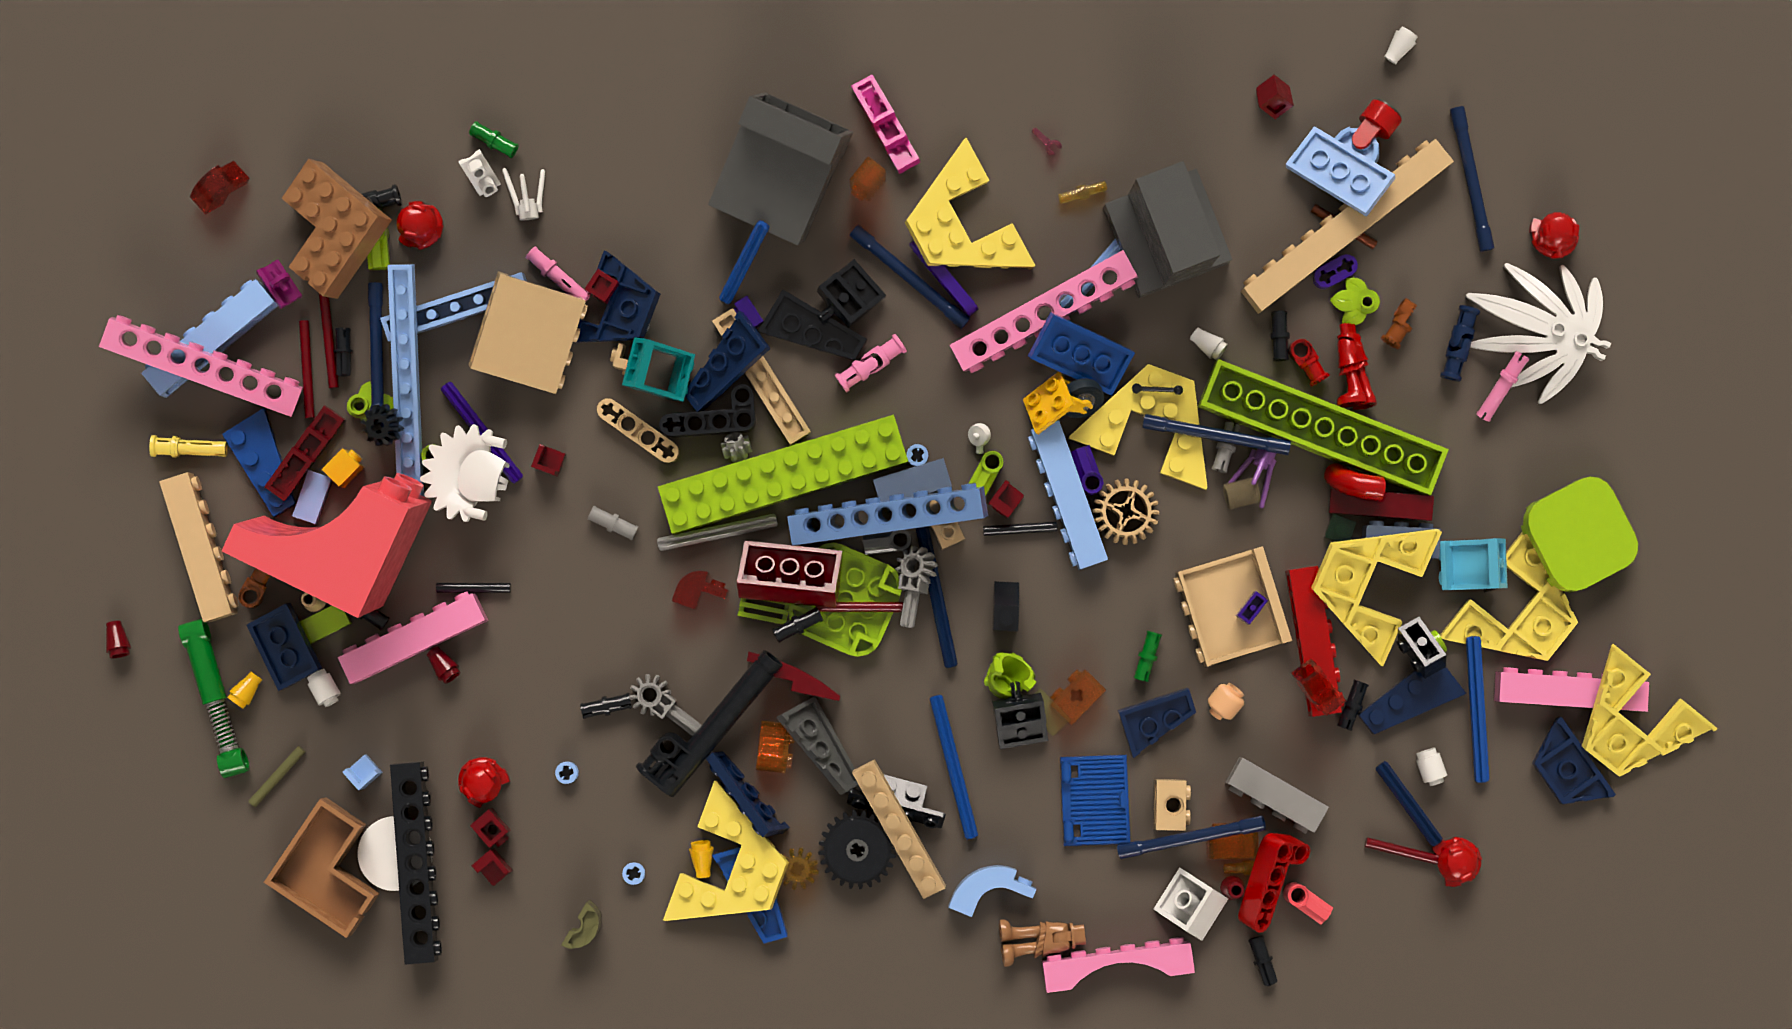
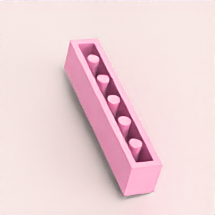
(418, 636)
(1557, 689)

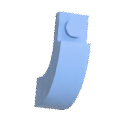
(984, 879)

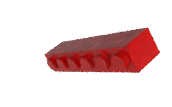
(1312, 627)

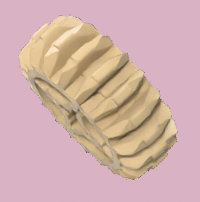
(1133, 491)

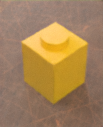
(343, 467)

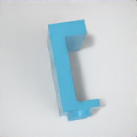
(1473, 564)

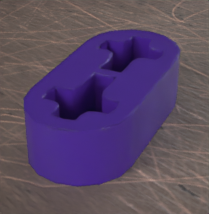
(1338, 276)

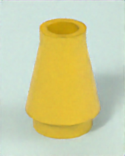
(244, 691)
(701, 856)

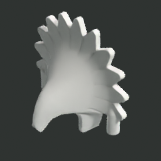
(465, 472)

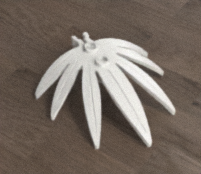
(1566, 333)

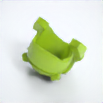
(1008, 669)

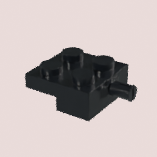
(849, 294)
(1020, 719)

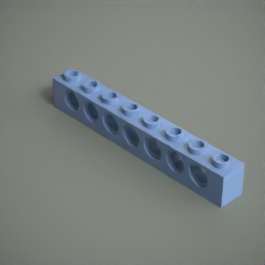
(803, 532)

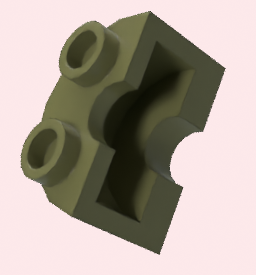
(590, 926)

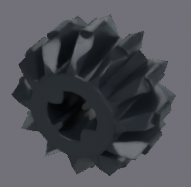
(373, 421)

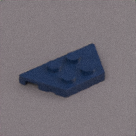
(1568, 767)

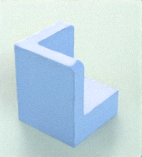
(362, 772)

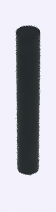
(1020, 528)
(473, 587)

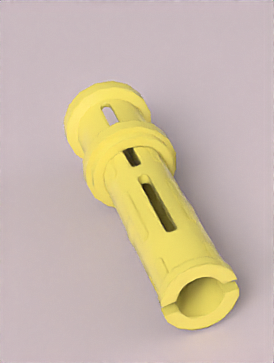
(176, 447)

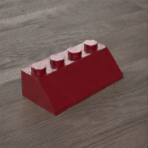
(789, 574)

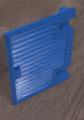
(1095, 800)

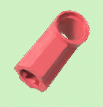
(1308, 903)

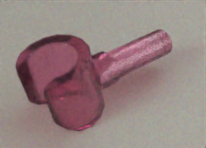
(1046, 141)

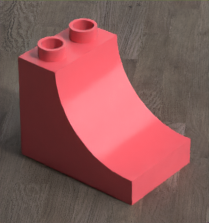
(350, 558)

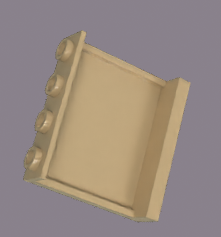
(527, 333)
(1216, 594)

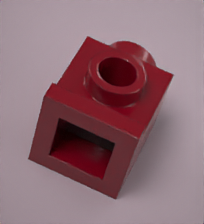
(482, 825)

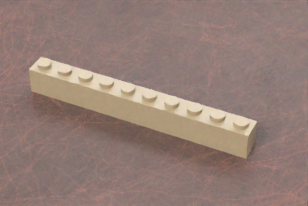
(1343, 228)

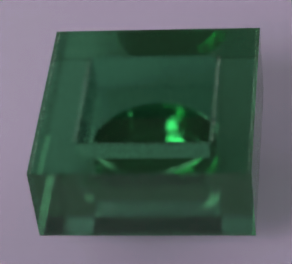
(1339, 528)

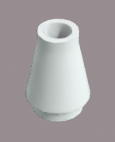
(1400, 44)
(1210, 344)

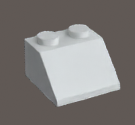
(1190, 904)

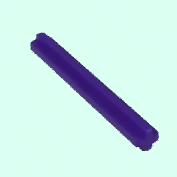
(471, 418)

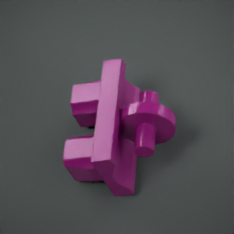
(279, 284)

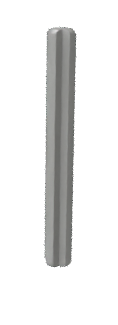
(717, 532)

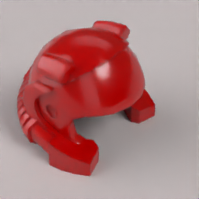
(419, 225)
(1554, 235)
(481, 780)
(1457, 861)

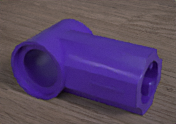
(1087, 468)

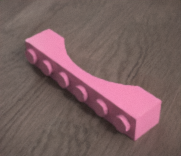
(1065, 972)

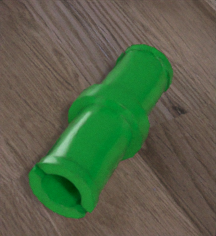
(493, 139)
(1147, 656)

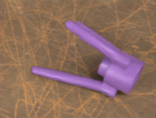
(1262, 460)

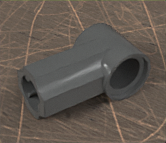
(884, 542)

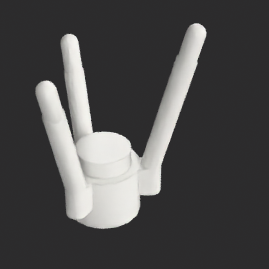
(527, 208)

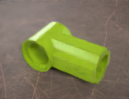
(379, 255)
(985, 476)

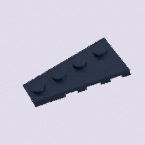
(727, 363)
(1410, 698)
(746, 796)

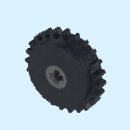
(847, 864)

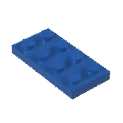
(1081, 353)

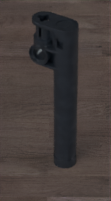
(677, 766)

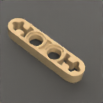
(636, 433)

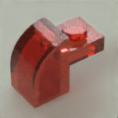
(216, 185)
(692, 586)
(1318, 687)

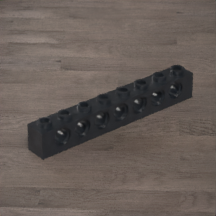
(415, 951)

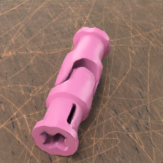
(869, 365)

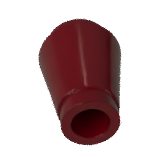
(116, 640)
(443, 665)
(1227, 885)

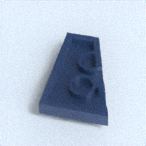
(1153, 718)

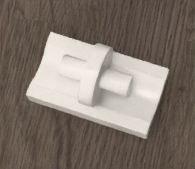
(480, 174)

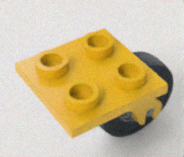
(1062, 397)

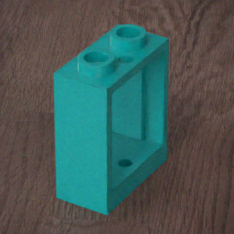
(639, 363)

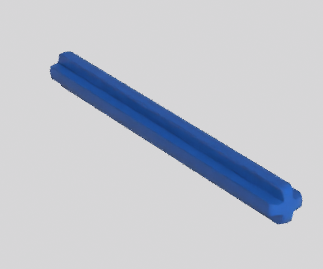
(1477, 709)
(953, 766)

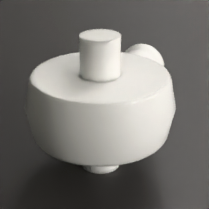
(979, 436)

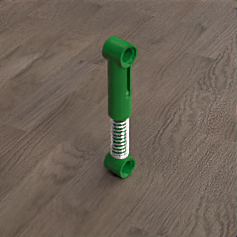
(196, 639)

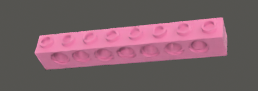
(114, 341)
(964, 347)

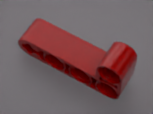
(1267, 878)

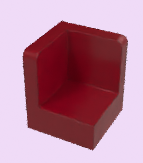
(1274, 96)
(602, 286)
(548, 460)
(1006, 499)
(492, 866)

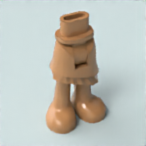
(1051, 939)

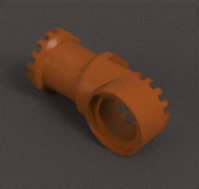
(1399, 327)
(257, 583)

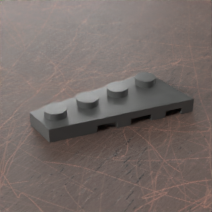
(819, 741)

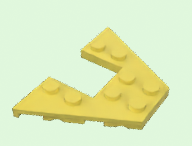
(940, 232)
(1105, 427)
(1348, 571)
(1537, 628)
(1616, 739)
(754, 875)

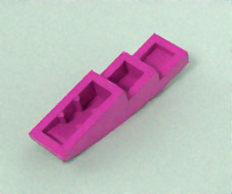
(885, 124)

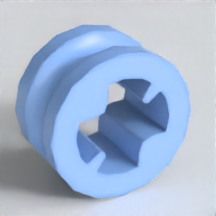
(909, 454)
(573, 777)
(635, 880)

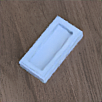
(312, 497)

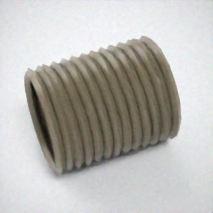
(1241, 493)

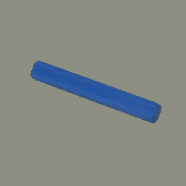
(744, 262)

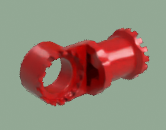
(1309, 362)

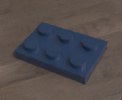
(284, 646)

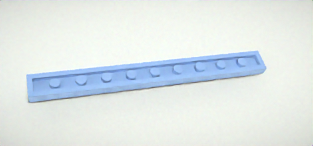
(405, 368)

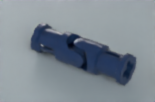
(1460, 339)

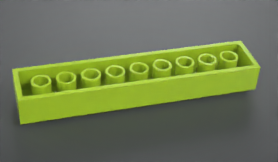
(1322, 428)
(783, 474)

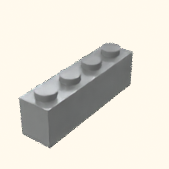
(1276, 794)

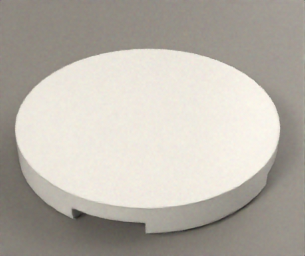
(378, 854)

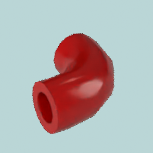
(1355, 483)

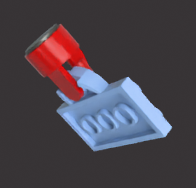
(1348, 163)

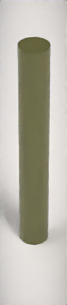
(276, 776)

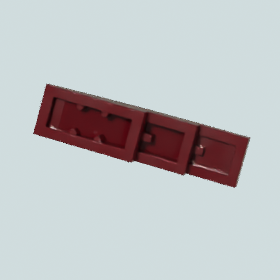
(304, 453)
(1391, 506)
(801, 680)

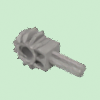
(914, 582)
(663, 705)

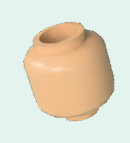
(1226, 701)

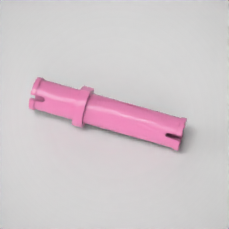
(552, 271)
(1507, 379)

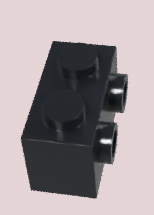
(1421, 647)

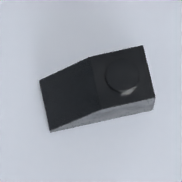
(1006, 606)

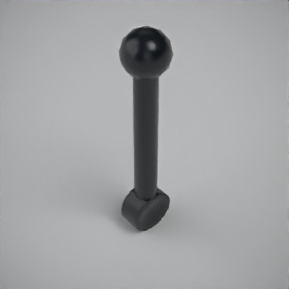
(1136, 388)

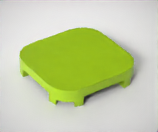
(1580, 534)
(860, 581)

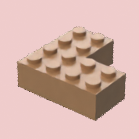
(344, 228)
(312, 872)

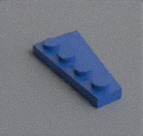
(259, 456)
(767, 923)

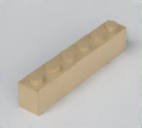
(198, 547)

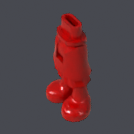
(1352, 364)

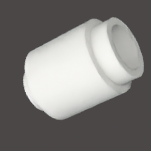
(323, 688)
(1431, 766)

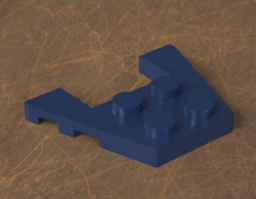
(628, 309)

